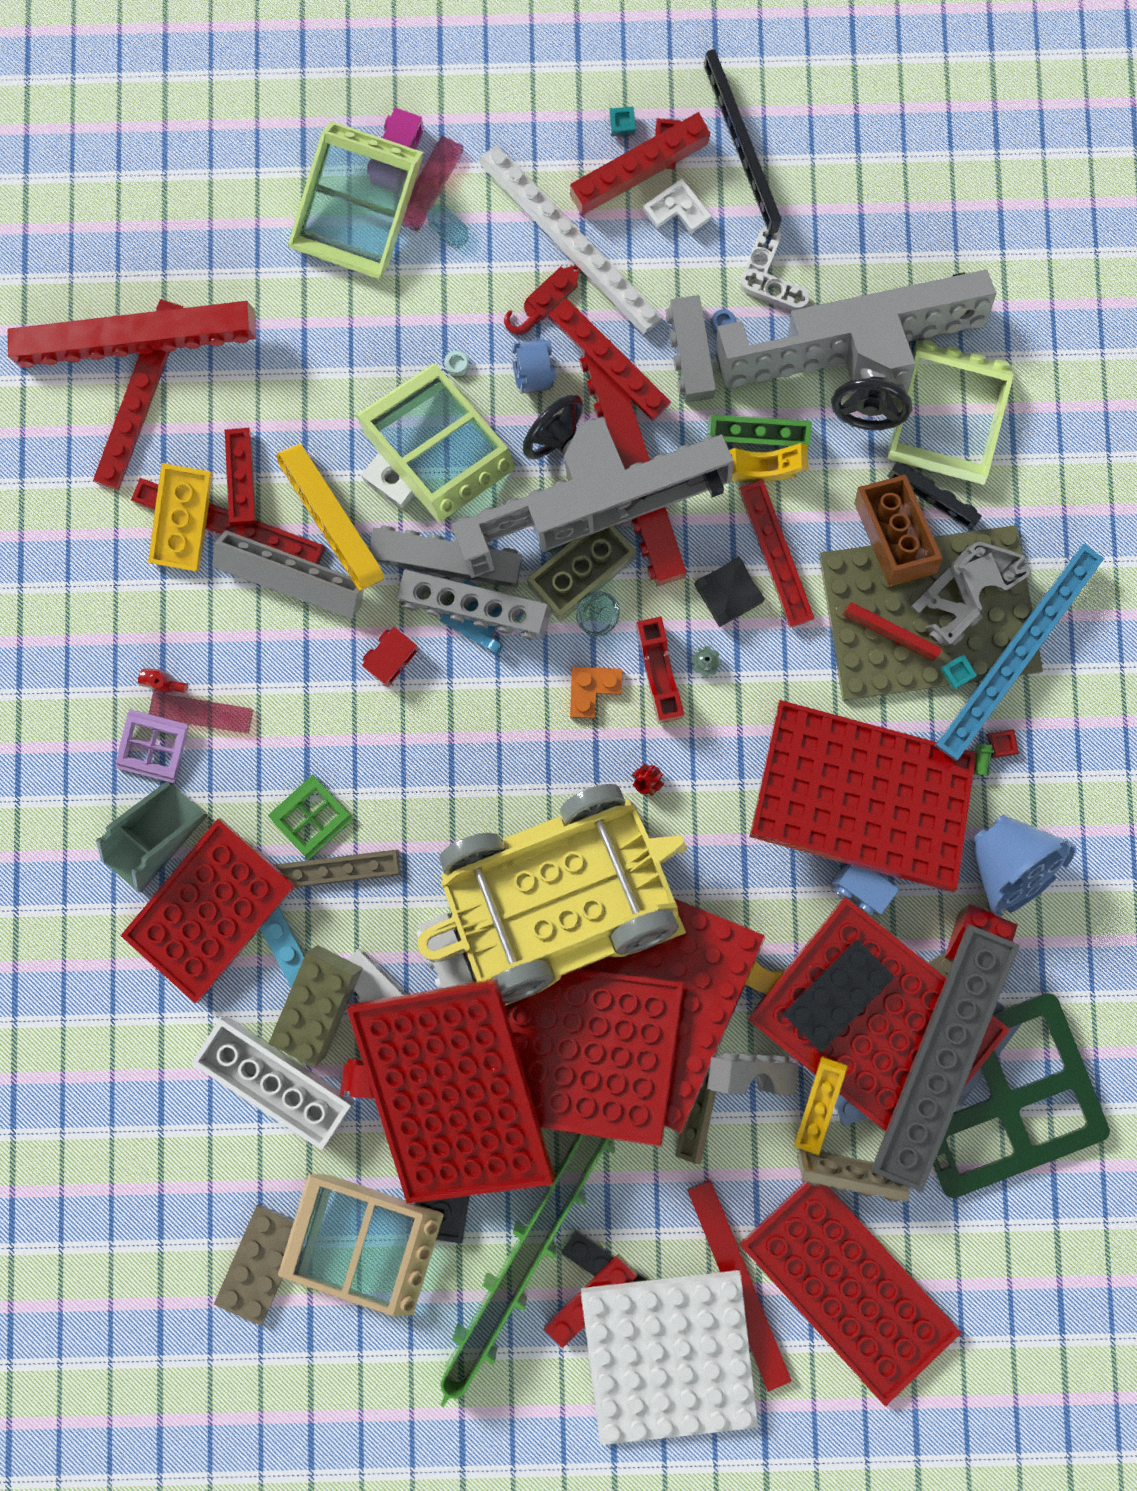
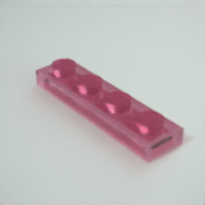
(431, 181)

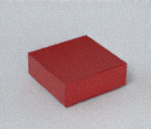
(1003, 743)

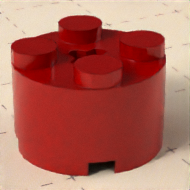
(355, 1080)

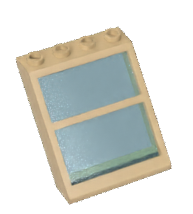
(360, 1245)

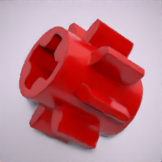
(648, 779)

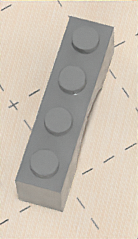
(734, 1074)

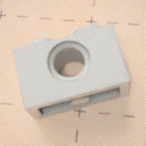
(376, 477)

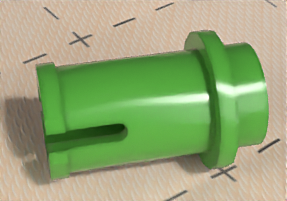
(983, 759)

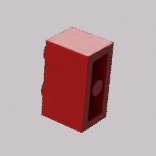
(389, 656)

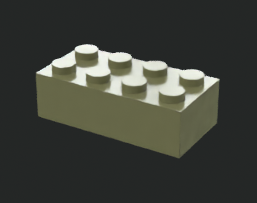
(581, 569)
(315, 1005)

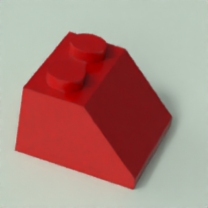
(983, 920)

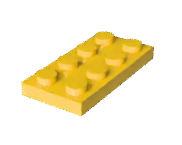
(180, 517)

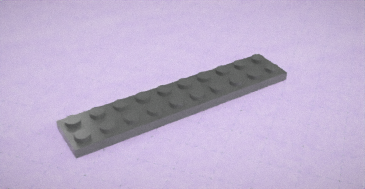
(945, 1058)

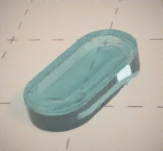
(448, 226)

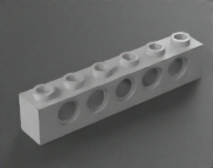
(415, 584)

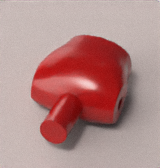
(160, 681)

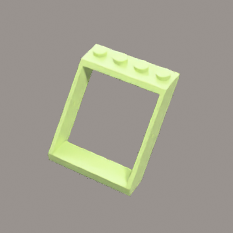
(943, 463)

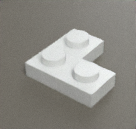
(677, 201)

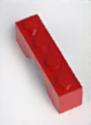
(658, 670)

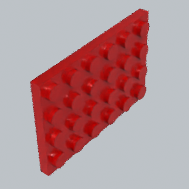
(208, 910)

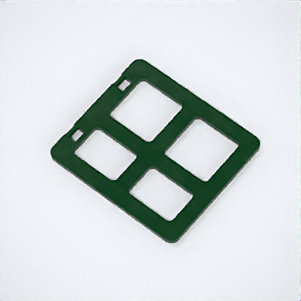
(1007, 1103)

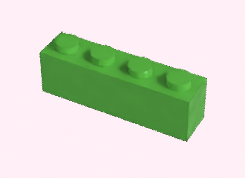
(760, 429)

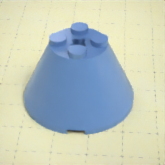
(1018, 862)

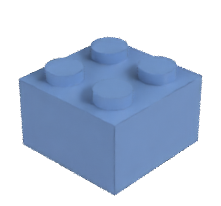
(865, 887)

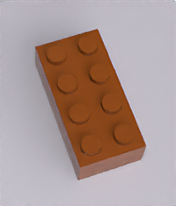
(897, 530)

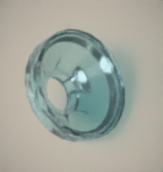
(605, 617)

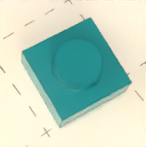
(622, 121)
(958, 672)

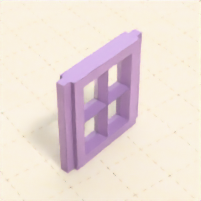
(146, 767)

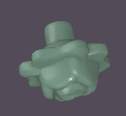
(706, 661)

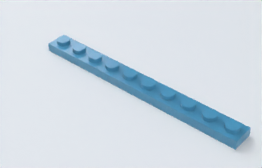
(1019, 652)

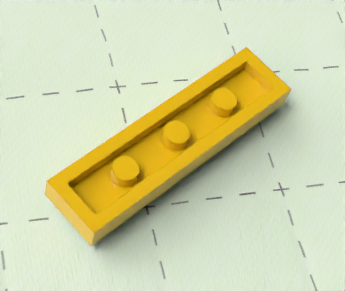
(820, 1105)

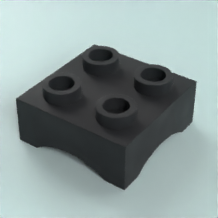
(729, 591)

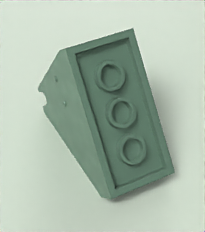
(149, 835)

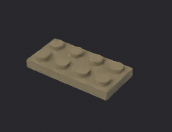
(848, 1174)
(255, 1267)

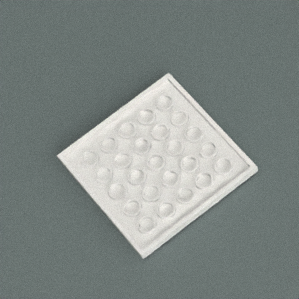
(669, 1357)

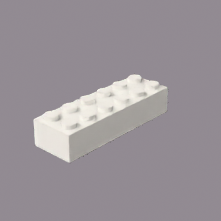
(273, 1082)

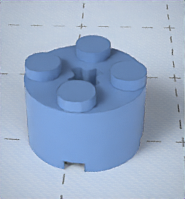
(533, 366)

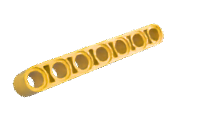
(330, 517)

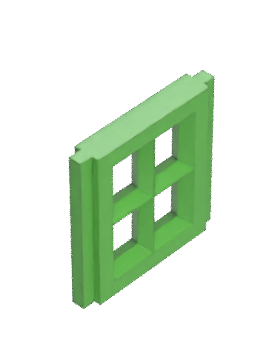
(326, 833)

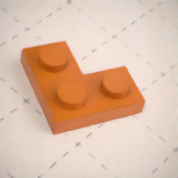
(587, 683)

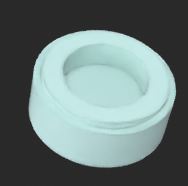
(456, 363)

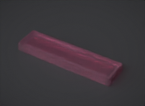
(201, 712)

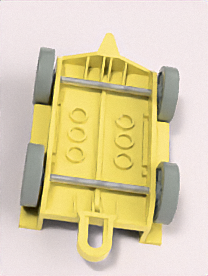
(557, 894)

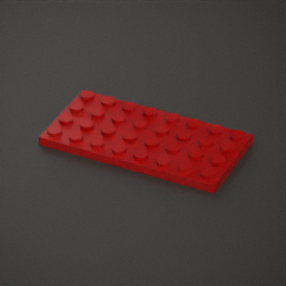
(850, 1289)

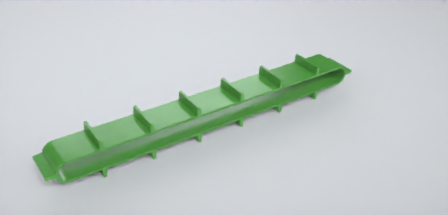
(461, 1334)

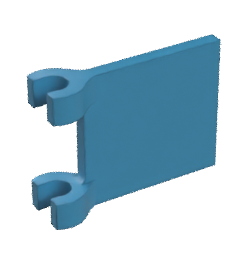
(479, 635)

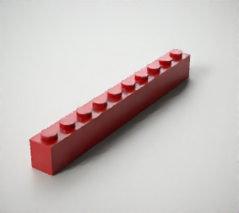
(132, 334)
(654, 527)

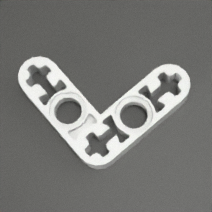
(760, 274)

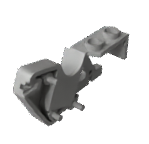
(973, 570)

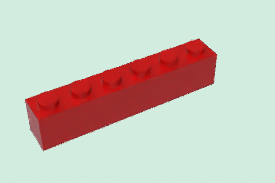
(639, 163)

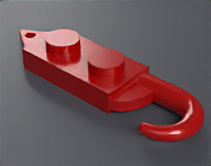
(545, 298)

